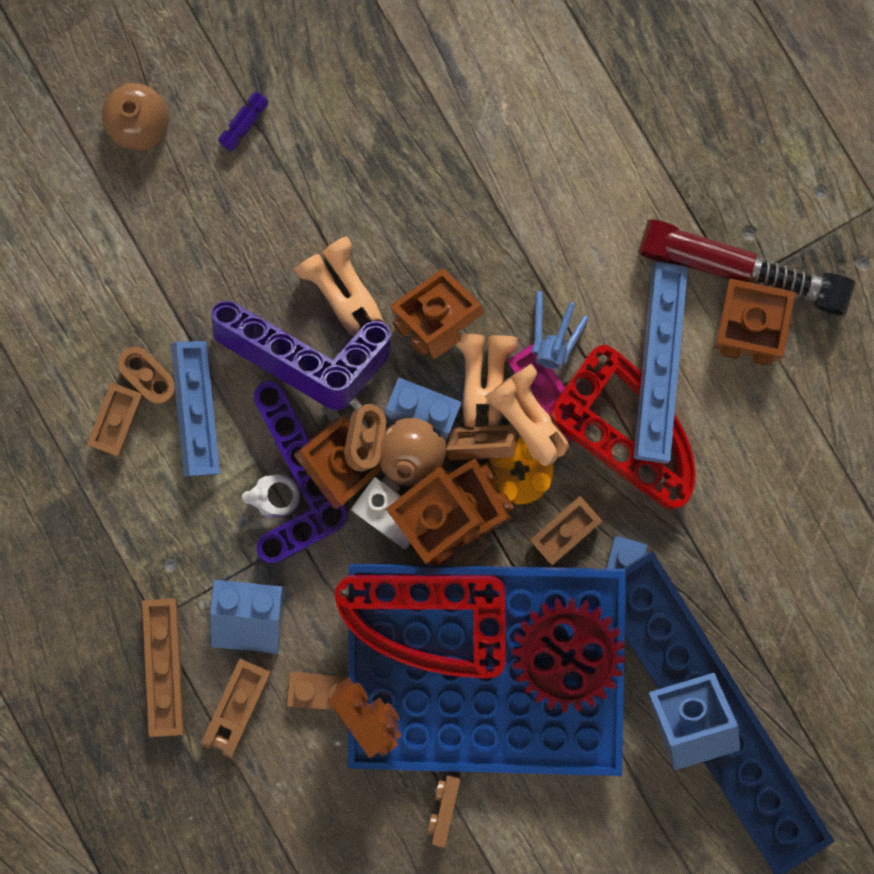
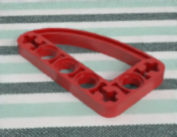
(629, 470)
(437, 600)

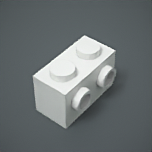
(372, 508)

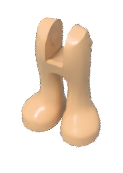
(338, 257)
(472, 348)
(527, 416)

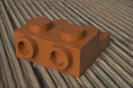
(435, 314)
(754, 322)
(327, 466)
(476, 483)
(436, 517)
(371, 724)

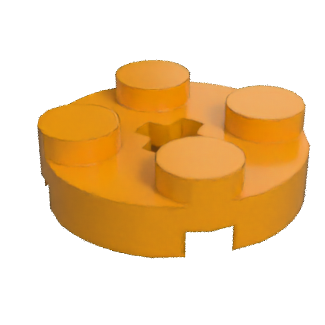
(535, 482)

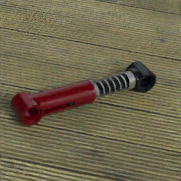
(669, 244)

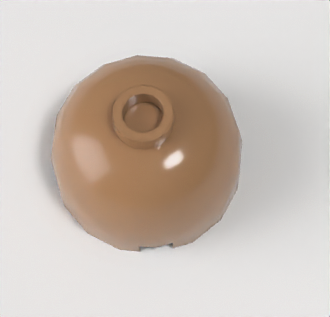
(135, 116)
(411, 451)

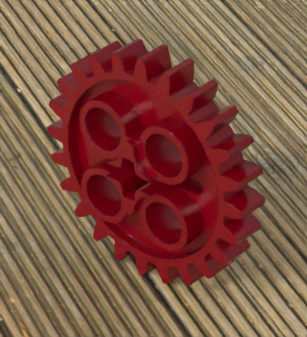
(549, 679)

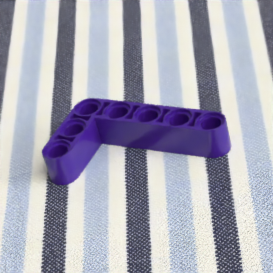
(299, 363)
(319, 504)

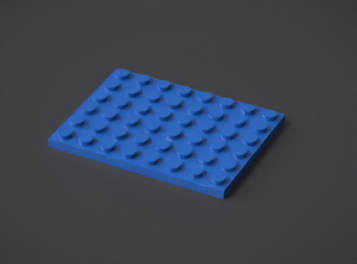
(488, 721)

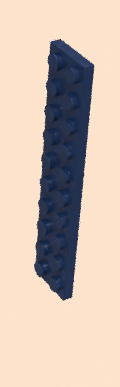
(756, 776)

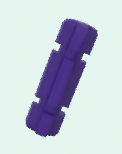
(243, 121)

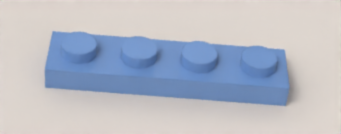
(195, 408)

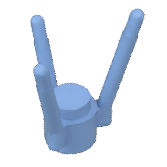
(552, 351)

